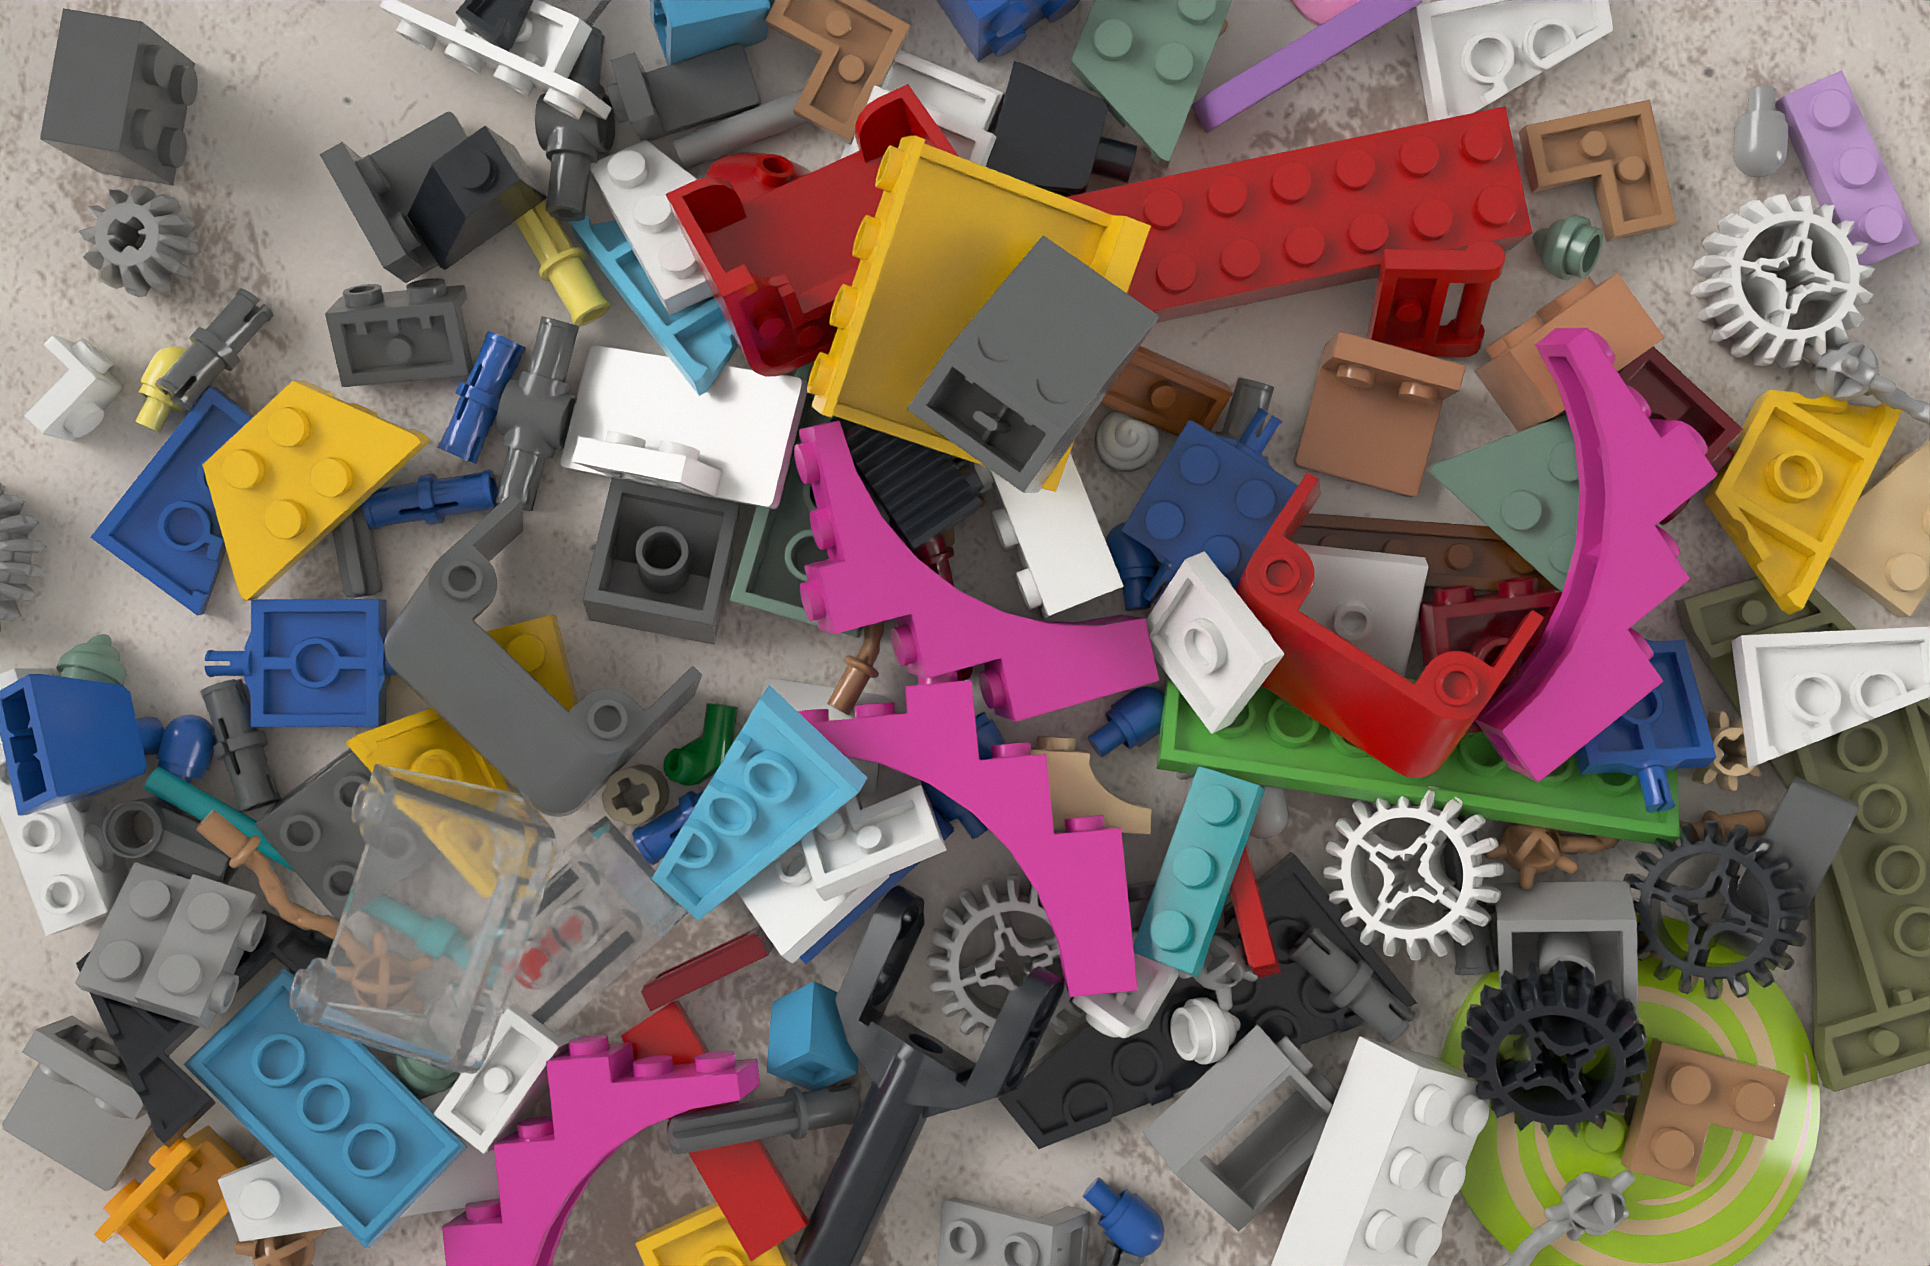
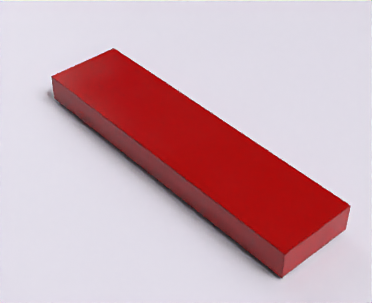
(740, 1174)

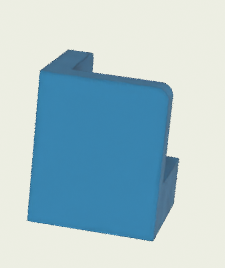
(809, 1039)

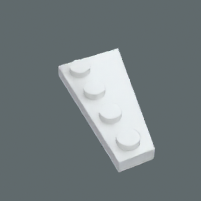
(272, 1202)

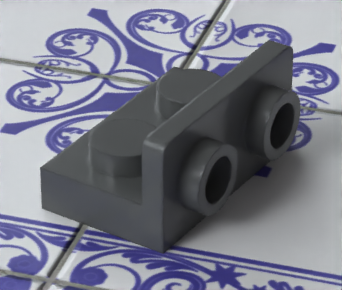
(399, 333)

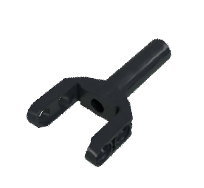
(909, 1078)

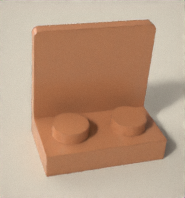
(1375, 413)

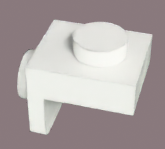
(78, 398)
(1131, 1011)

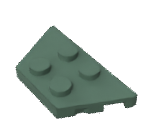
(1149, 62)
(1524, 492)

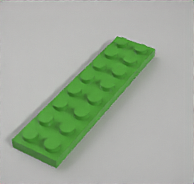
(1290, 750)

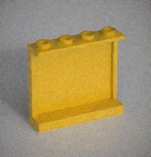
(929, 266)

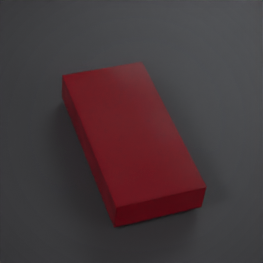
(706, 968)

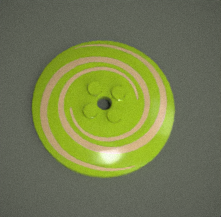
(1742, 1178)

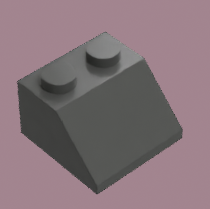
(662, 561)

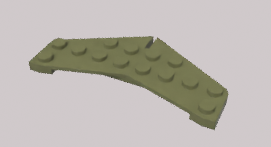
(1876, 895)

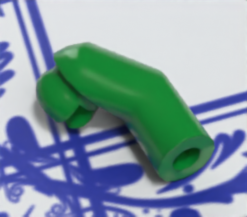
(705, 754)

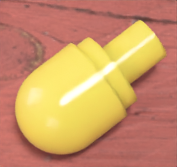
(158, 405)

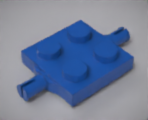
(1210, 499)
(313, 663)
(1656, 733)

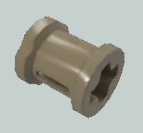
(619, 783)

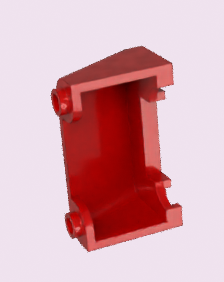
(791, 249)

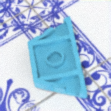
(692, 338)

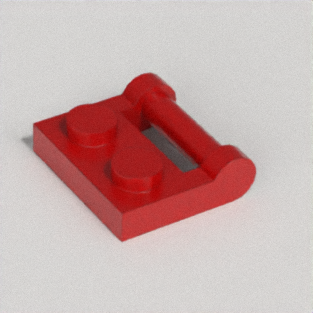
(1414, 293)

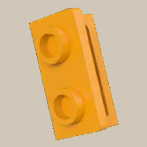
(176, 1202)

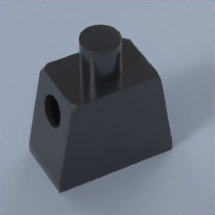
(1054, 136)

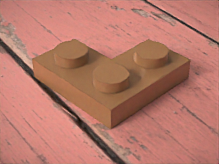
(856, 53)
(1615, 151)
(1684, 1095)

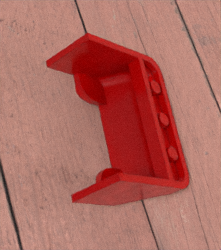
(1346, 689)

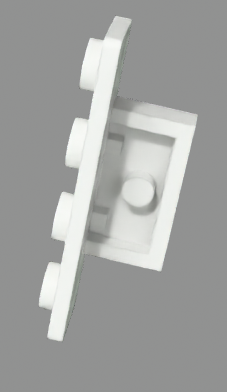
(539, 58)

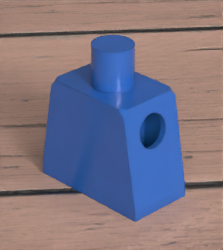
(71, 739)

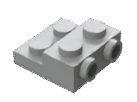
(174, 945)

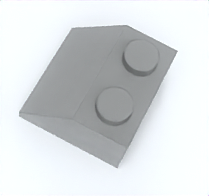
(1570, 923)

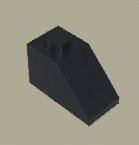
(472, 196)

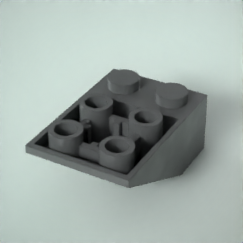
(1033, 365)

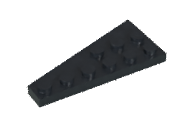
(1102, 1076)

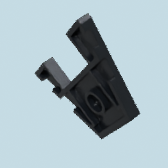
(149, 1038)

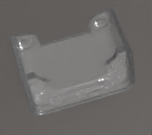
(430, 919)

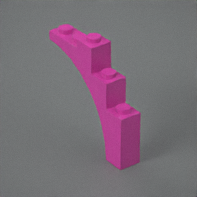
(1621, 567)
(877, 578)
(1073, 871)
(549, 1160)

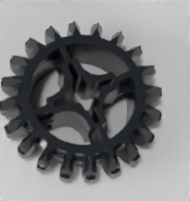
(1725, 878)
(1570, 1020)

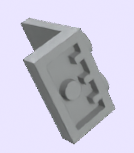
(79, 1103)
(995, 1237)

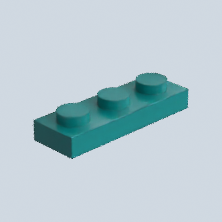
(1198, 870)

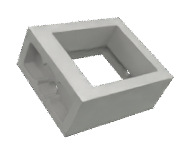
(1224, 1097)

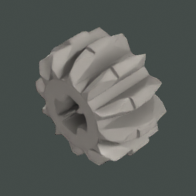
(118, 231)

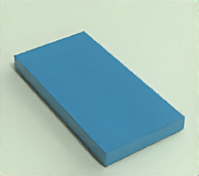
(326, 1112)

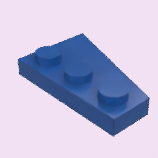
(167, 515)

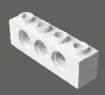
(61, 851)

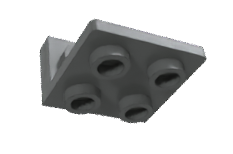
(385, 186)
(316, 829)

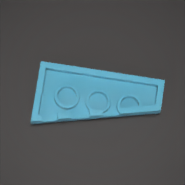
(760, 802)

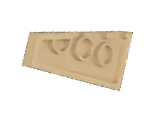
(1888, 536)

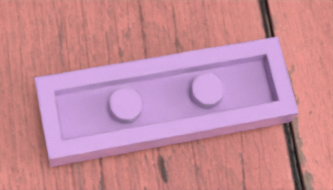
(1846, 166)

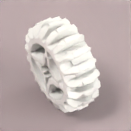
(1800, 239)
(1381, 916)

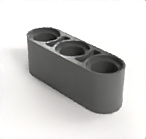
(1809, 831)

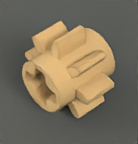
(1734, 746)

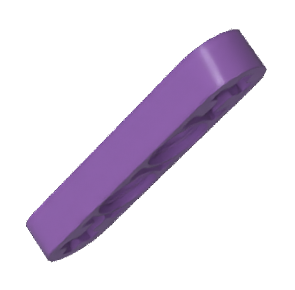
(1297, 59)

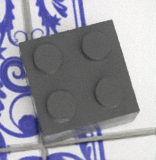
(118, 97)

